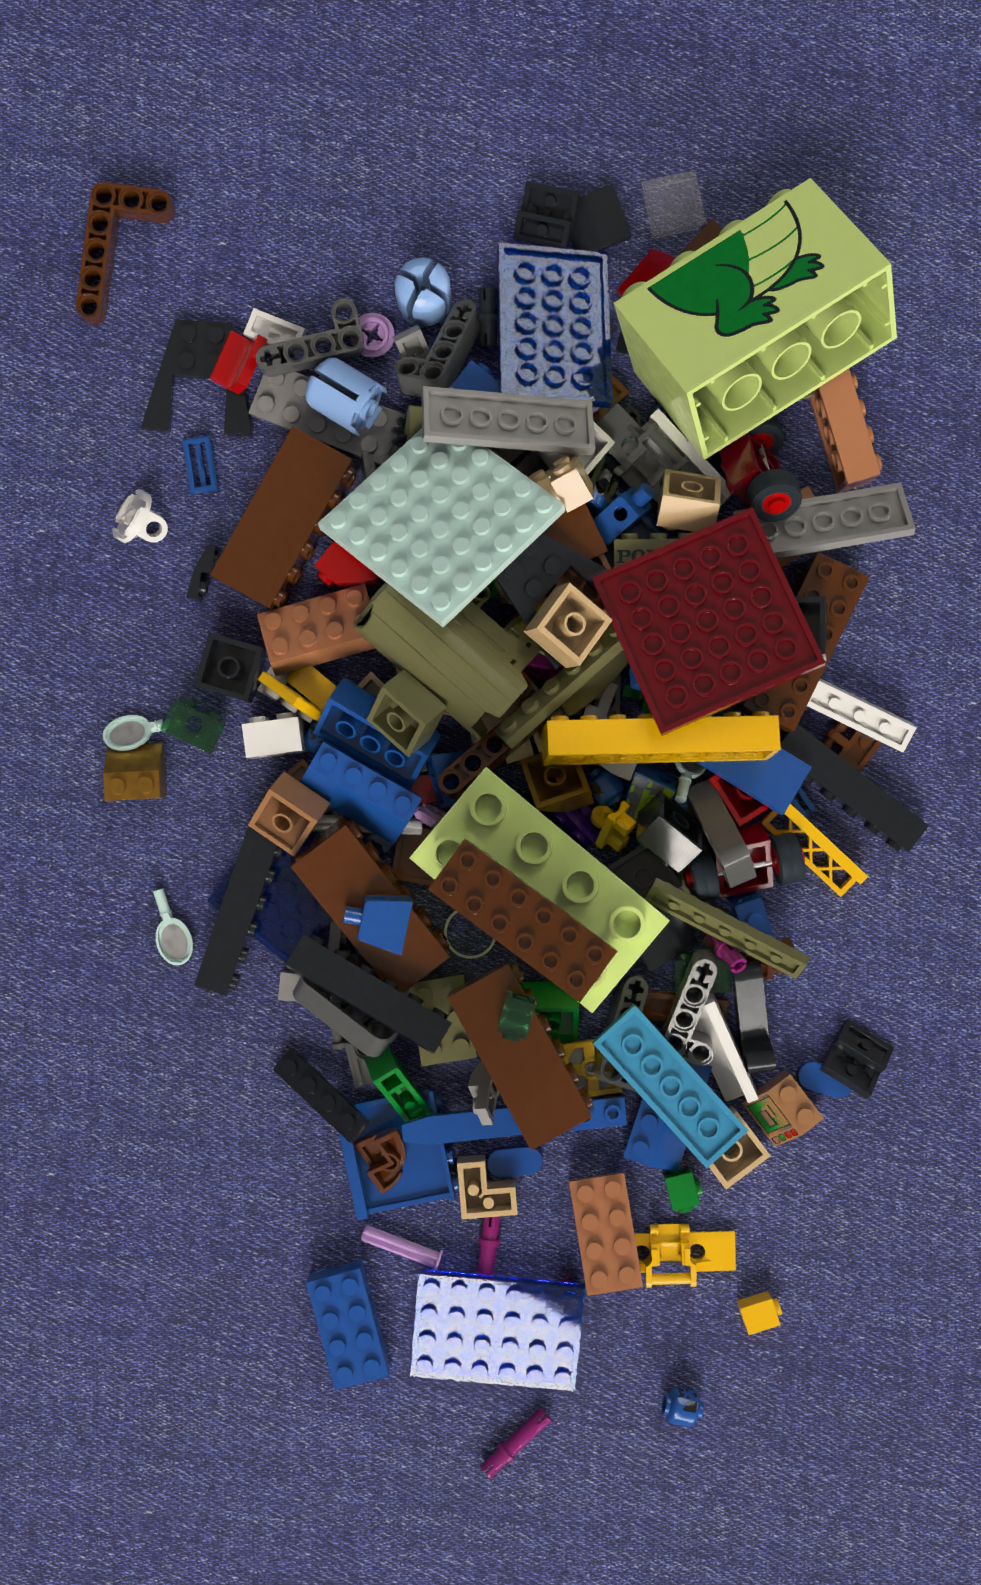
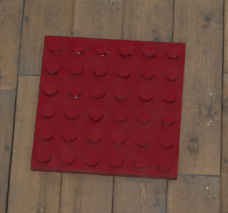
(708, 621)

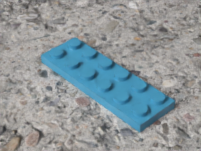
(670, 1086)

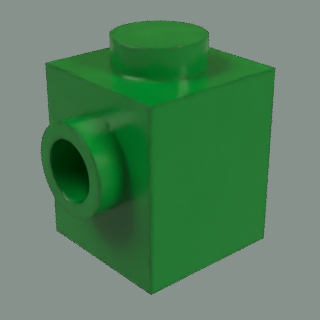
(682, 1189)

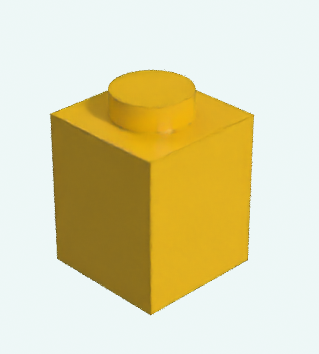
(759, 1312)

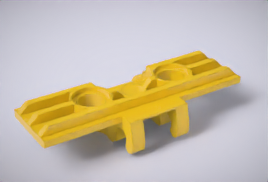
(673, 1243)

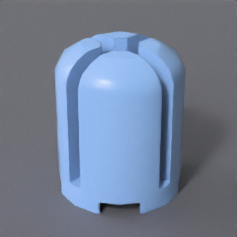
(423, 292)
(344, 395)

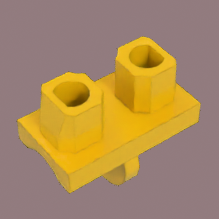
(613, 825)

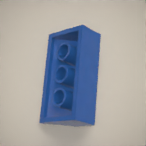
(347, 727)
(361, 792)
(653, 1141)

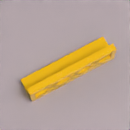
(824, 844)

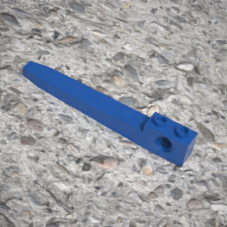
(465, 1125)

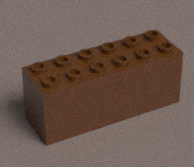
(283, 520)
(842, 590)
(345, 869)
(523, 920)
(527, 1073)

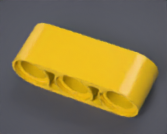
(312, 685)

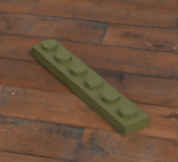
(557, 690)
(727, 928)

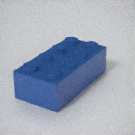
(348, 1325)

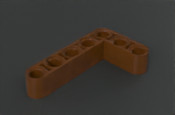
(106, 240)
(480, 752)

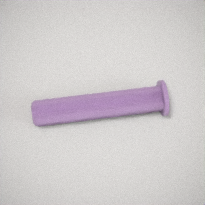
(401, 1246)

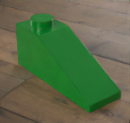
(397, 1085)

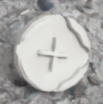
(135, 516)

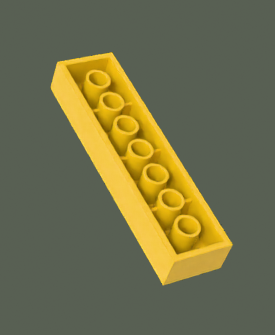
(639, 740)

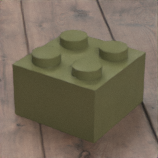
(406, 713)

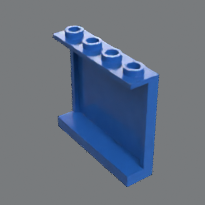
(425, 1170)

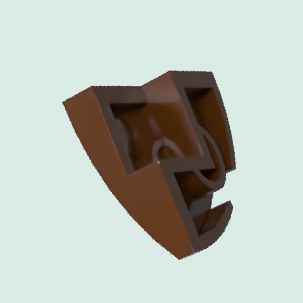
(385, 1155)

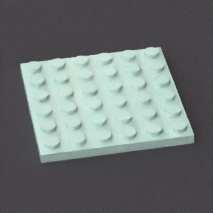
(441, 522)

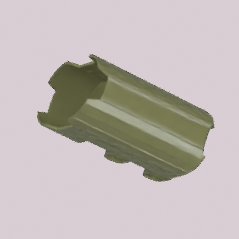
(458, 663)

